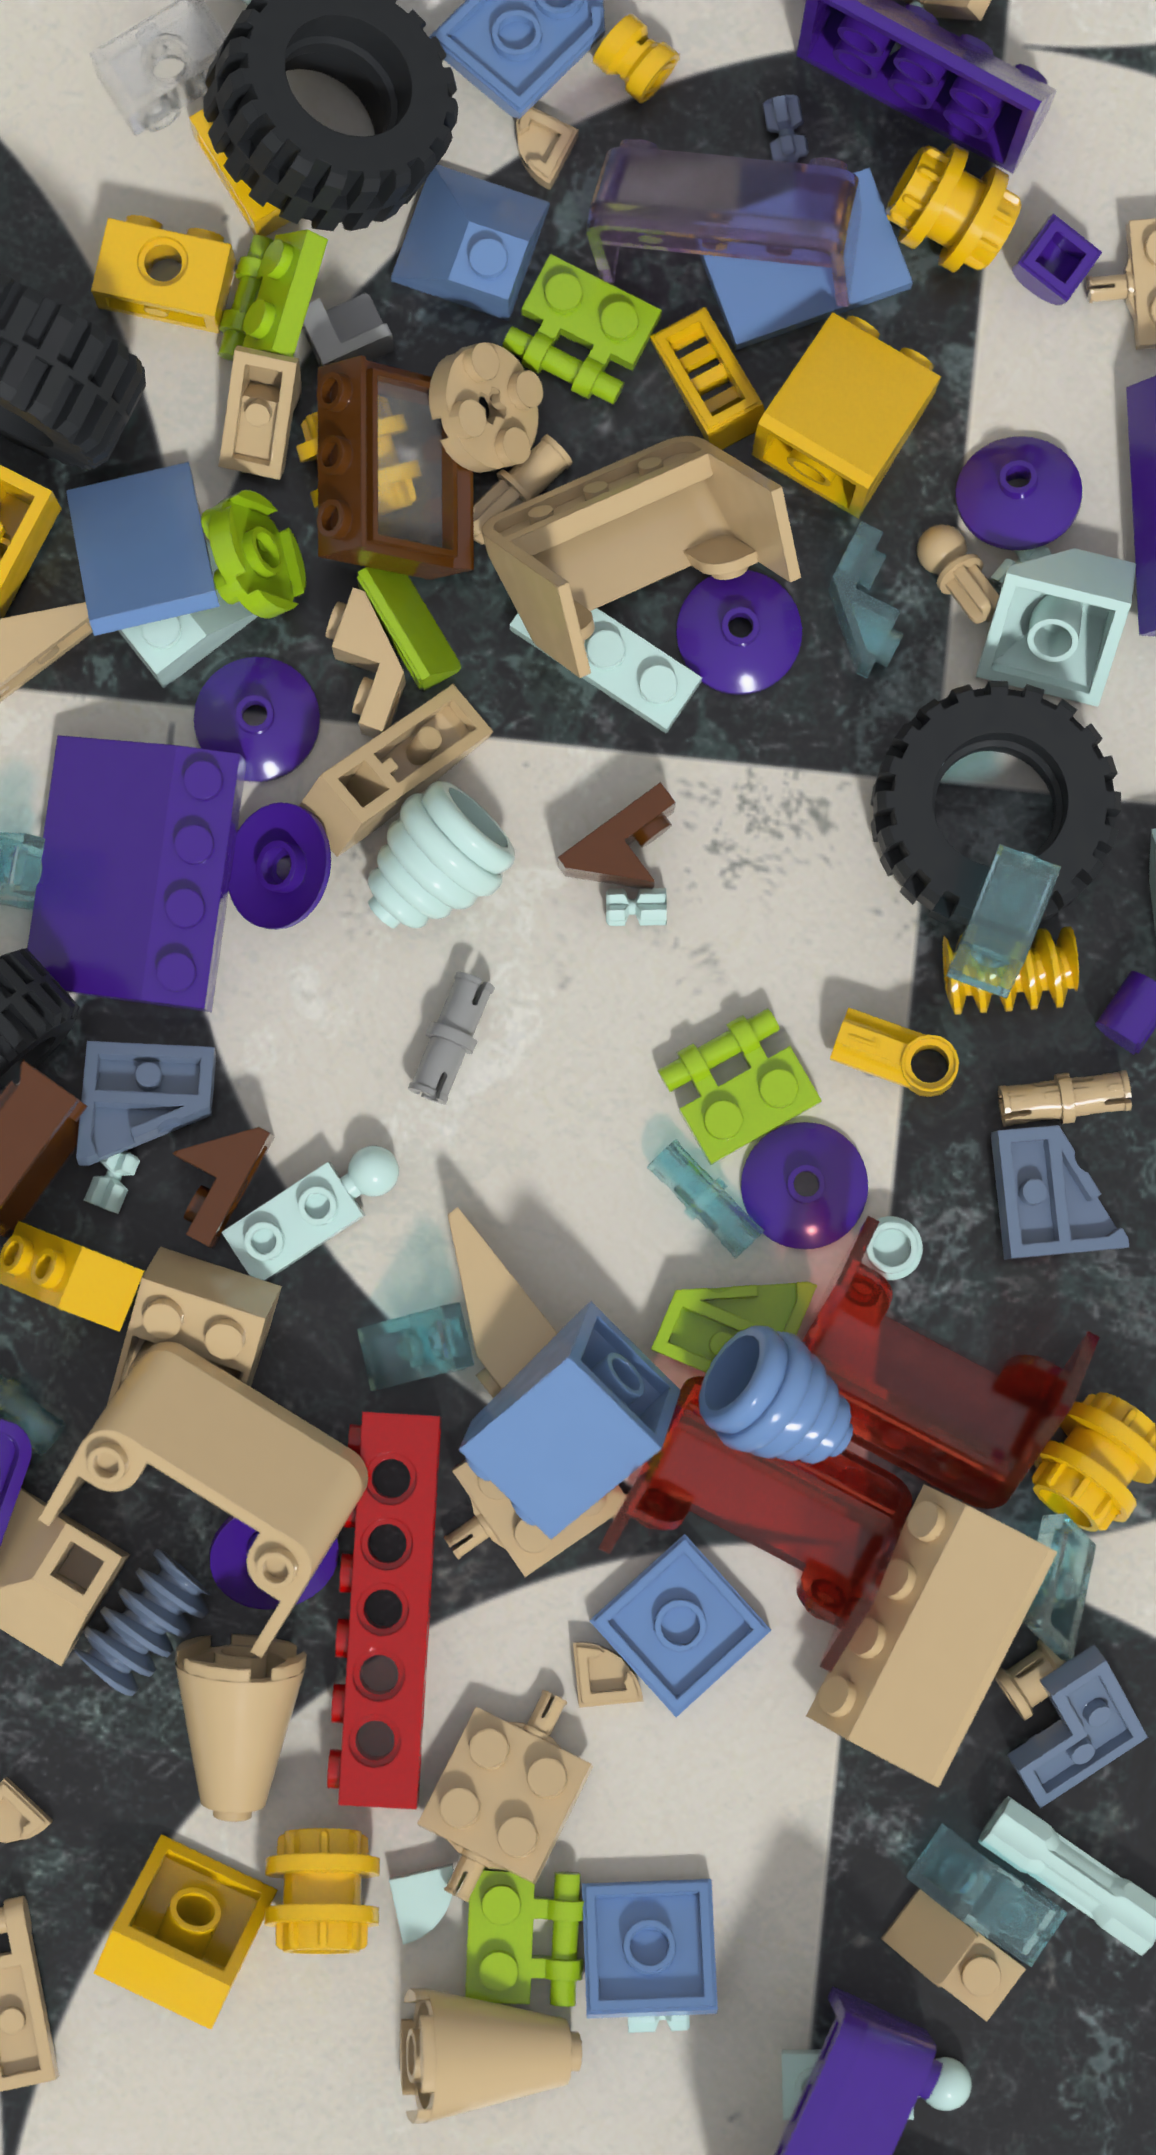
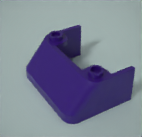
(862, 2083)

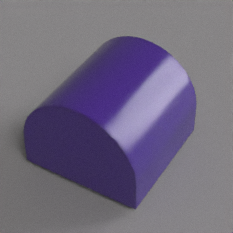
(1055, 262)
(1131, 1013)

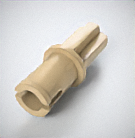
(521, 482)

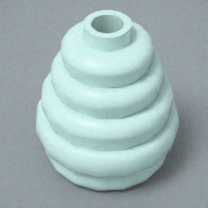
(437, 858)

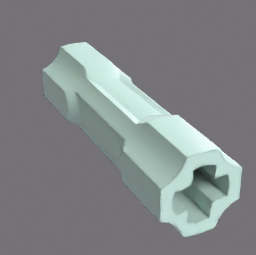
(1071, 1873)

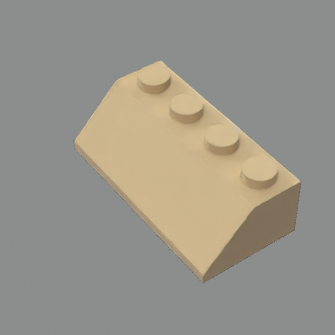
(933, 1635)

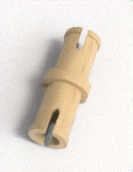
(1065, 1098)

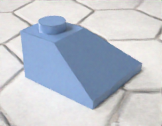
(470, 242)

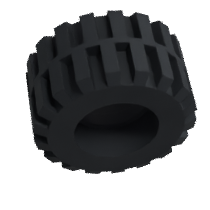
(33, 1014)

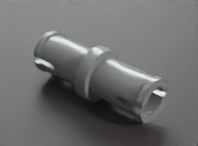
(451, 1037)

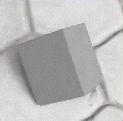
(346, 331)

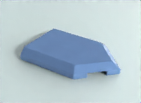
(519, 46)

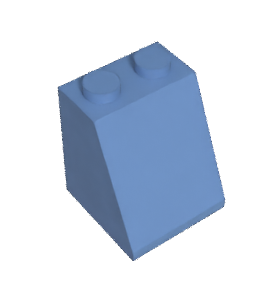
(572, 1423)

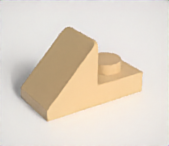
(259, 412)
(953, 1954)

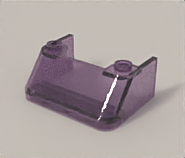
(726, 209)

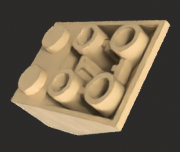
(202, 1308)

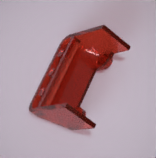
(928, 1404)
(823, 1517)

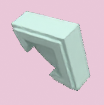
(421, 1900)

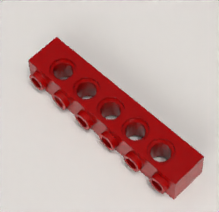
(393, 1777)

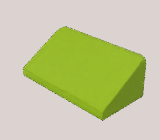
(409, 626)

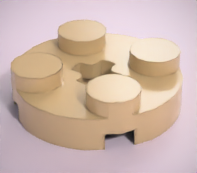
(512, 402)

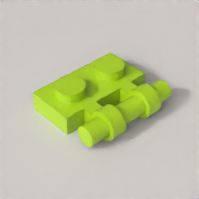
(272, 293)
(589, 313)
(748, 1104)
(502, 1939)

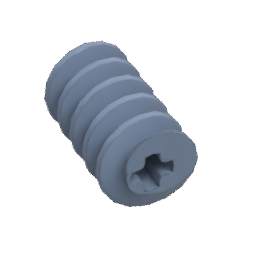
(144, 1624)

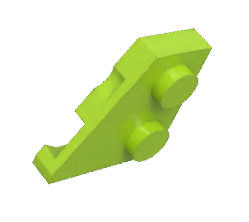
(707, 1318)

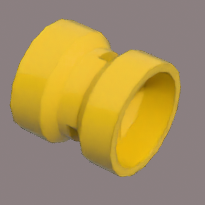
(636, 58)

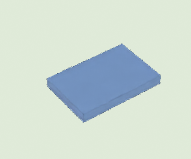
(776, 297)
(141, 549)

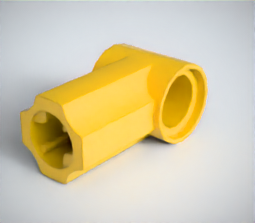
(887, 1052)

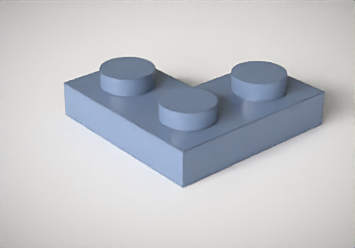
(1092, 1729)

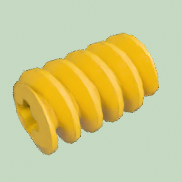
(1045, 969)

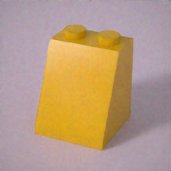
(845, 412)

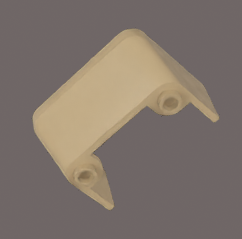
(630, 528)
(234, 1453)

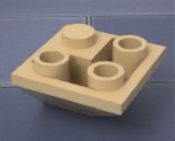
(52, 1578)

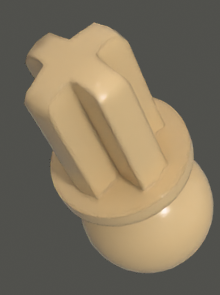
(944, 553)

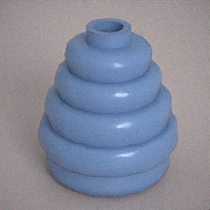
(774, 1399)

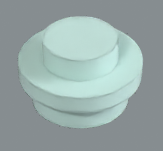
(894, 1248)

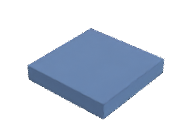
(680, 1625)
(649, 1948)

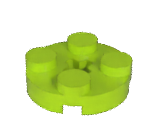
(252, 556)

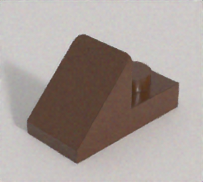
(606, 851)
(233, 1164)

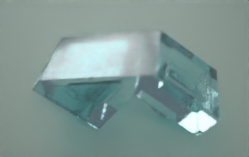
(864, 619)
(1003, 921)
(986, 1895)

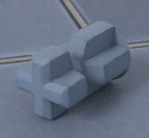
(783, 116)

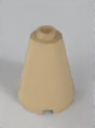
(237, 1717)
(479, 2054)

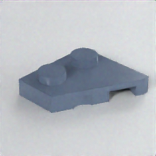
(141, 1094)
(1047, 1198)

